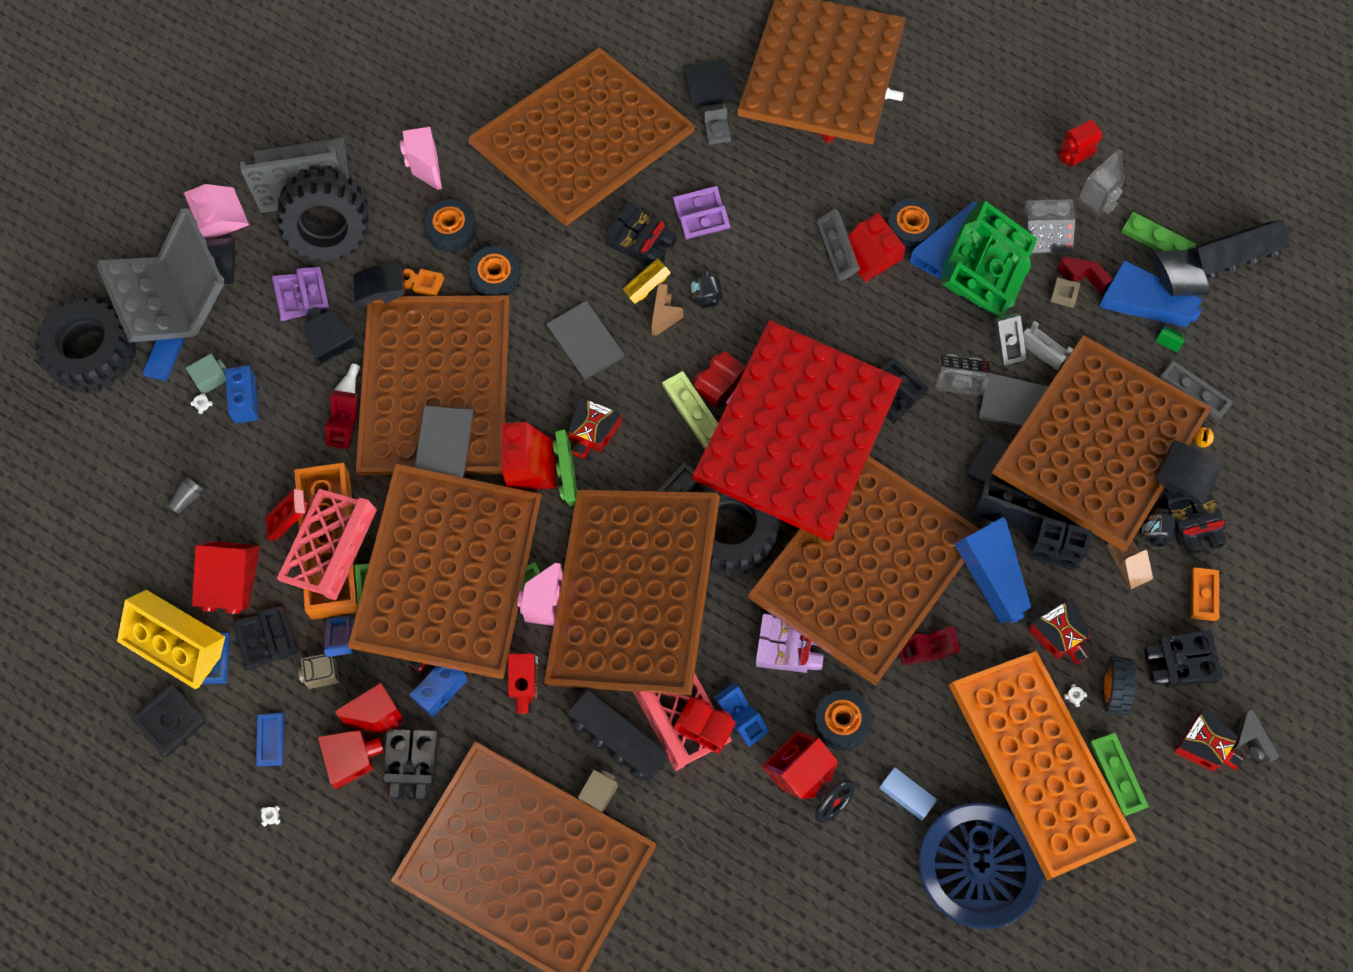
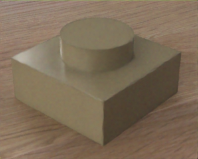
(1065, 292)

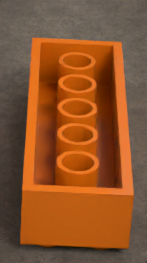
(334, 479)

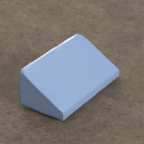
(908, 793)

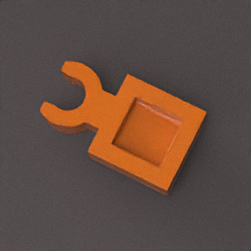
(424, 283)

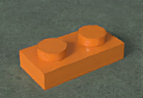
(1205, 594)

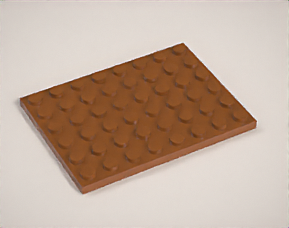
(823, 68)
(581, 135)
(435, 356)
(1100, 442)
(446, 572)
(873, 578)
(633, 591)
(524, 863)

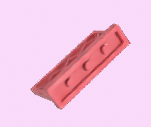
(344, 553)
(663, 728)

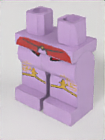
(785, 648)

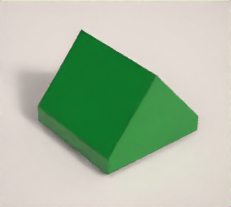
(1171, 338)

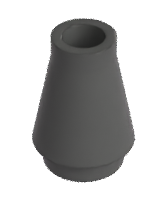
(185, 494)

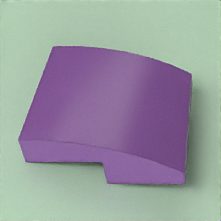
(708, 213)
(310, 291)

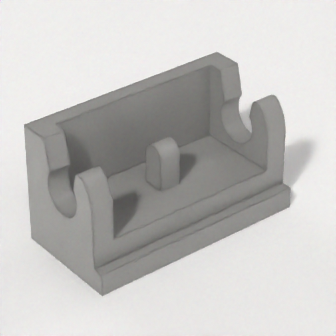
(1045, 347)

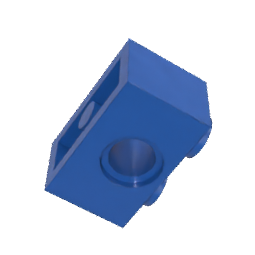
(241, 394)
(438, 689)

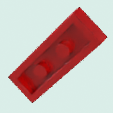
(285, 514)

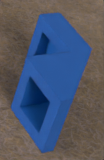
(748, 721)

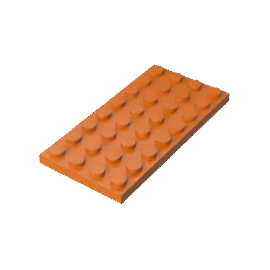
(1042, 764)

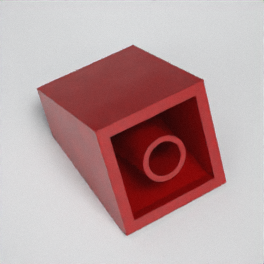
(527, 457)
(224, 575)

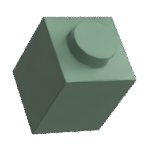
(207, 373)

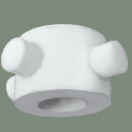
(201, 403)
(1075, 695)
(270, 815)

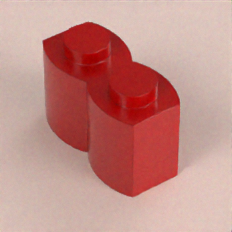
(1080, 143)
(719, 379)
(704, 724)

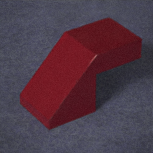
(1078, 269)
(342, 421)
(930, 647)

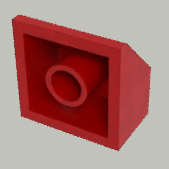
(875, 247)
(371, 712)

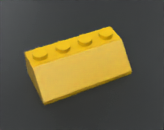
(169, 638)

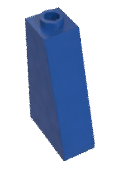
(934, 250)
(1142, 295)
(996, 570)

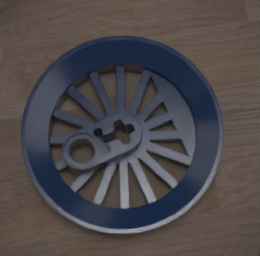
(980, 912)

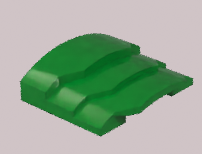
(988, 259)

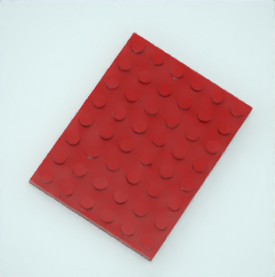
(798, 430)

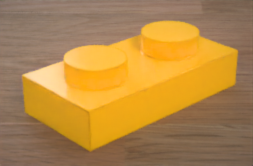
(646, 281)

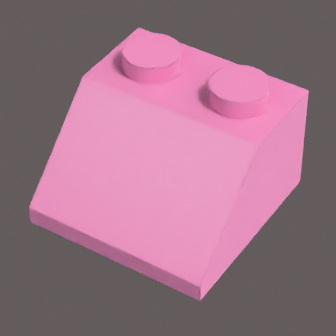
(421, 155)
(216, 210)
(541, 596)

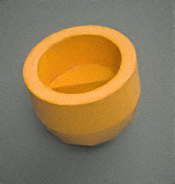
(1199, 437)

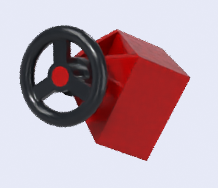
(805, 770)

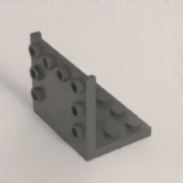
(280, 164)
(168, 292)

